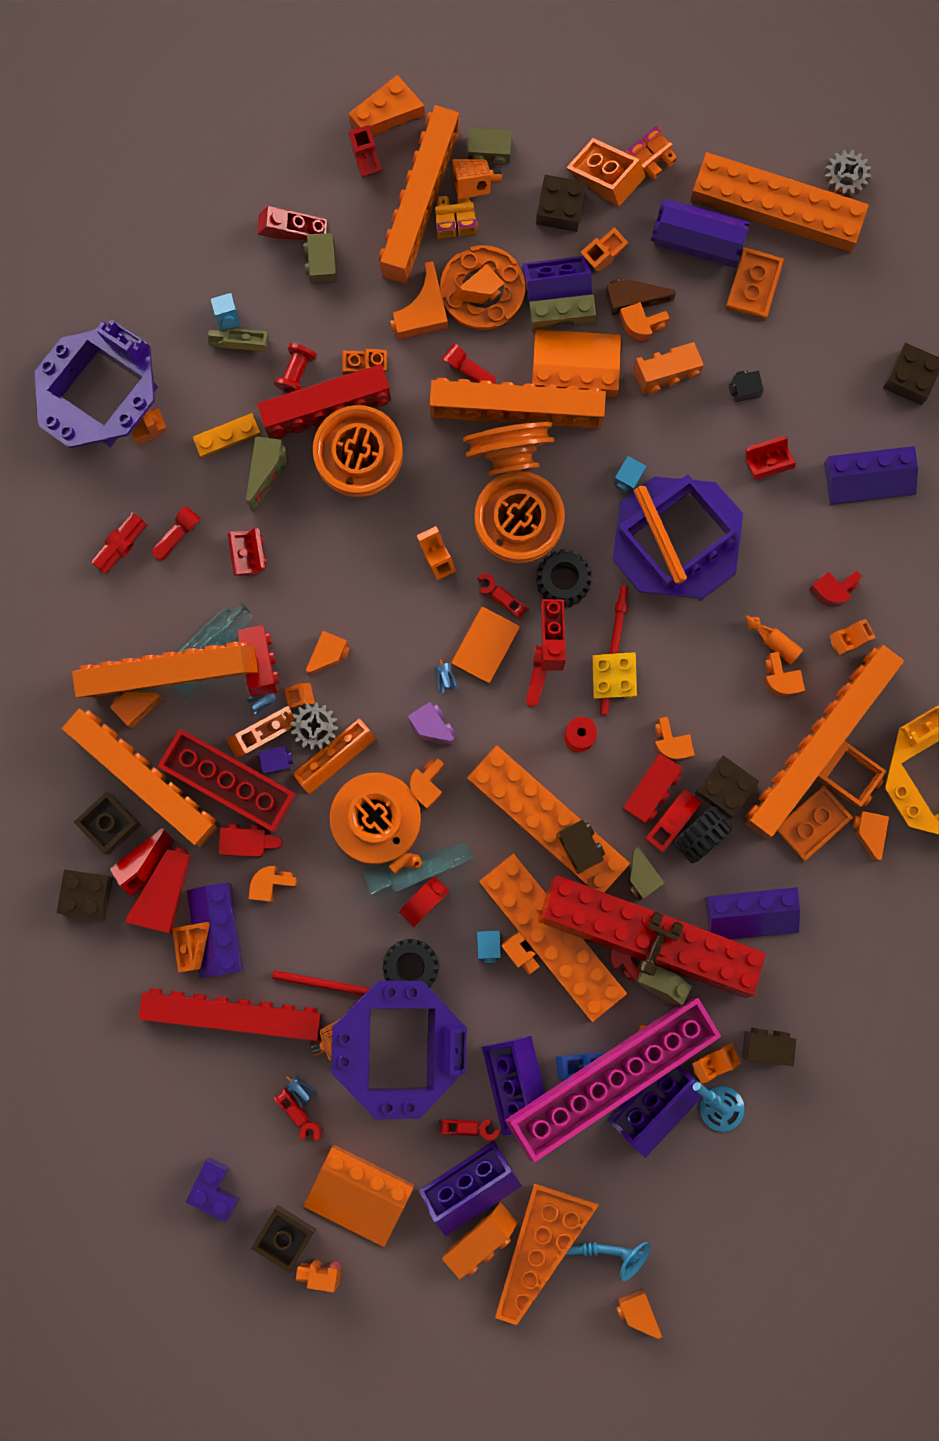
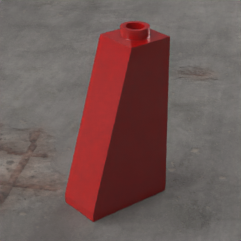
(162, 894)

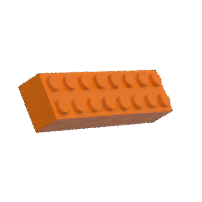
(420, 194)
(779, 202)
(517, 403)
(164, 669)
(140, 778)
(540, 814)
(563, 953)

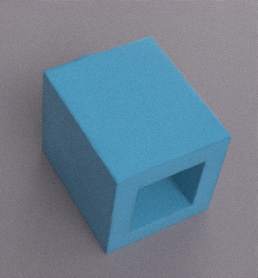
(225, 312)
(629, 475)
(488, 946)

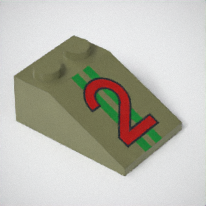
(266, 467)

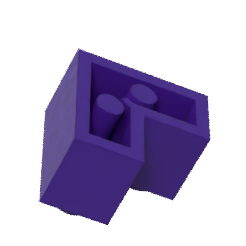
(207, 1193)

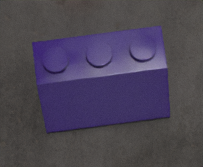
(557, 278)

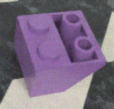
(430, 727)

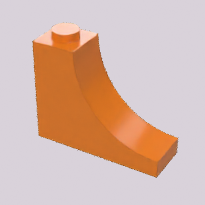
(425, 312)

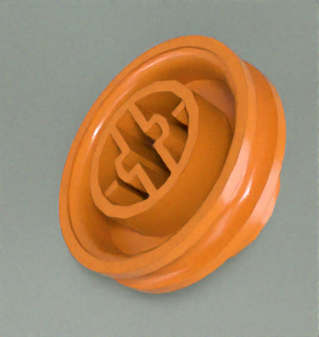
(342, 436)
(509, 446)
(510, 497)
(375, 847)

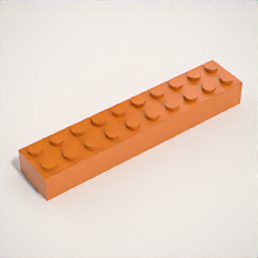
(822, 744)

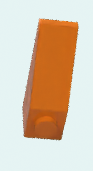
(261, 732)

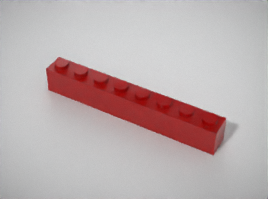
(230, 1015)

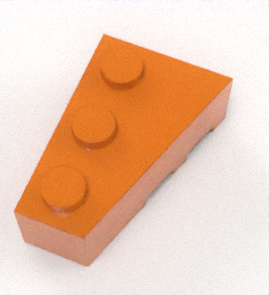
(387, 107)
(667, 368)
(480, 1242)

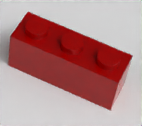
(265, 679)
(653, 789)

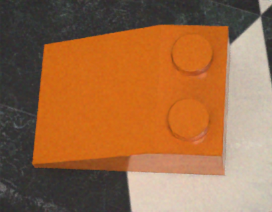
(607, 171)

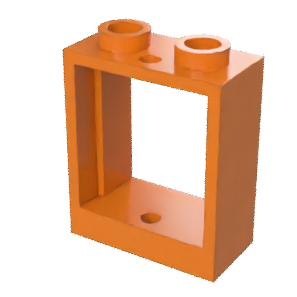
(876, 781)

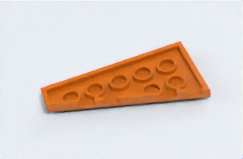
(546, 1235)

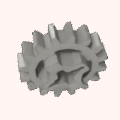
(847, 164)
(303, 725)

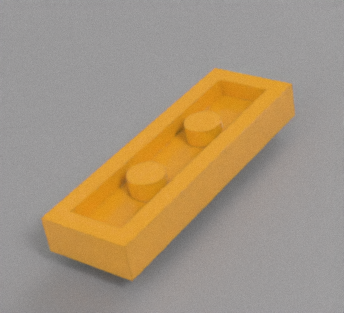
(226, 435)

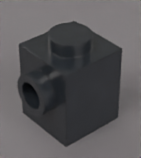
(746, 386)

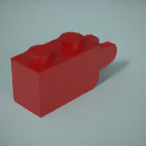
(246, 842)

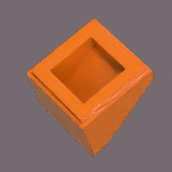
(299, 695)

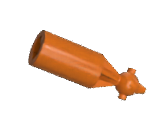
(775, 640)

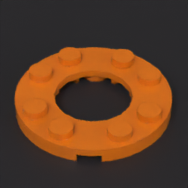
(474, 259)

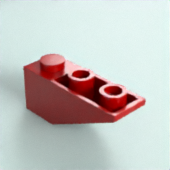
(288, 224)
(552, 635)
(672, 821)
(138, 866)

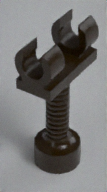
(647, 966)

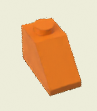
(480, 287)
(327, 653)
(134, 705)
(871, 833)
(638, 1313)

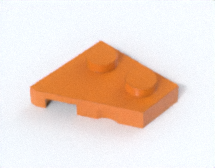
(190, 945)

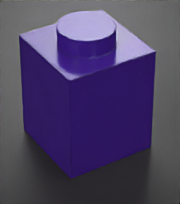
(276, 760)

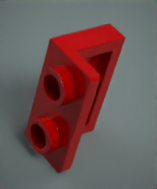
(769, 458)
(246, 552)

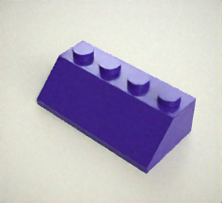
(871, 475)
(754, 913)
(222, 946)
(513, 1076)
(656, 1110)
(469, 1188)

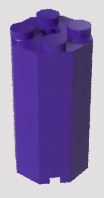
(699, 232)

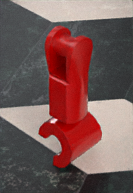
(457, 358)
(186, 520)
(501, 595)
(537, 680)
(298, 1116)
(468, 1128)

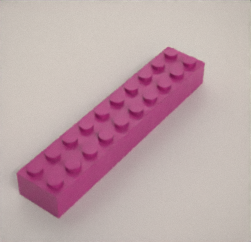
(612, 1079)

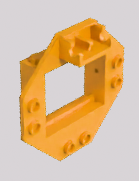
(911, 740)

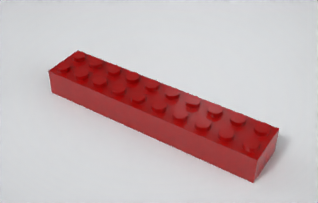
(624, 929)

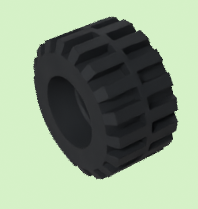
(564, 560)
(703, 835)
(411, 946)

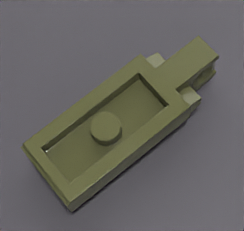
(239, 339)

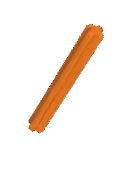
(660, 534)

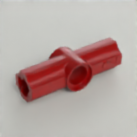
(119, 543)

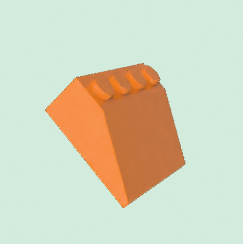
(577, 360)
(358, 1195)

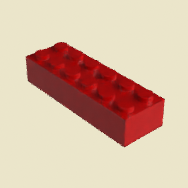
(315, 403)
(227, 780)

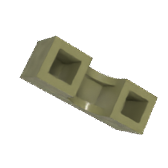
(574, 309)

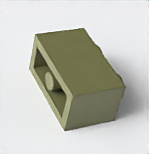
(490, 145)
(321, 257)

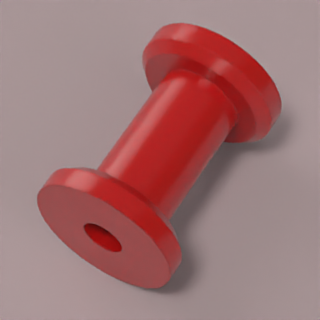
(299, 357)
(584, 726)

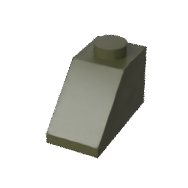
(643, 876)
(665, 986)

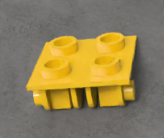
(614, 675)

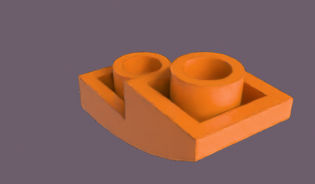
(358, 360)

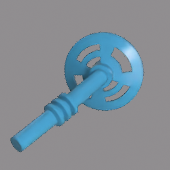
(715, 1099)
(632, 1259)

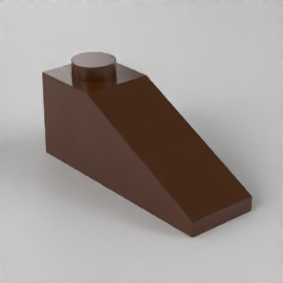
(629, 292)

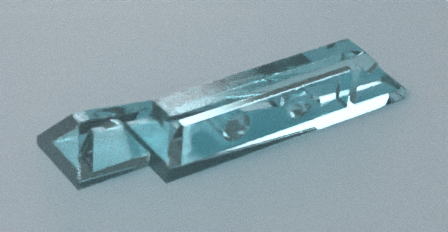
(217, 631)
(432, 864)

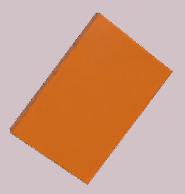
(754, 283)
(485, 645)
(814, 823)

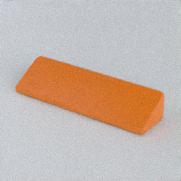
(334, 756)

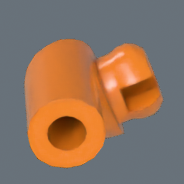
(406, 860)

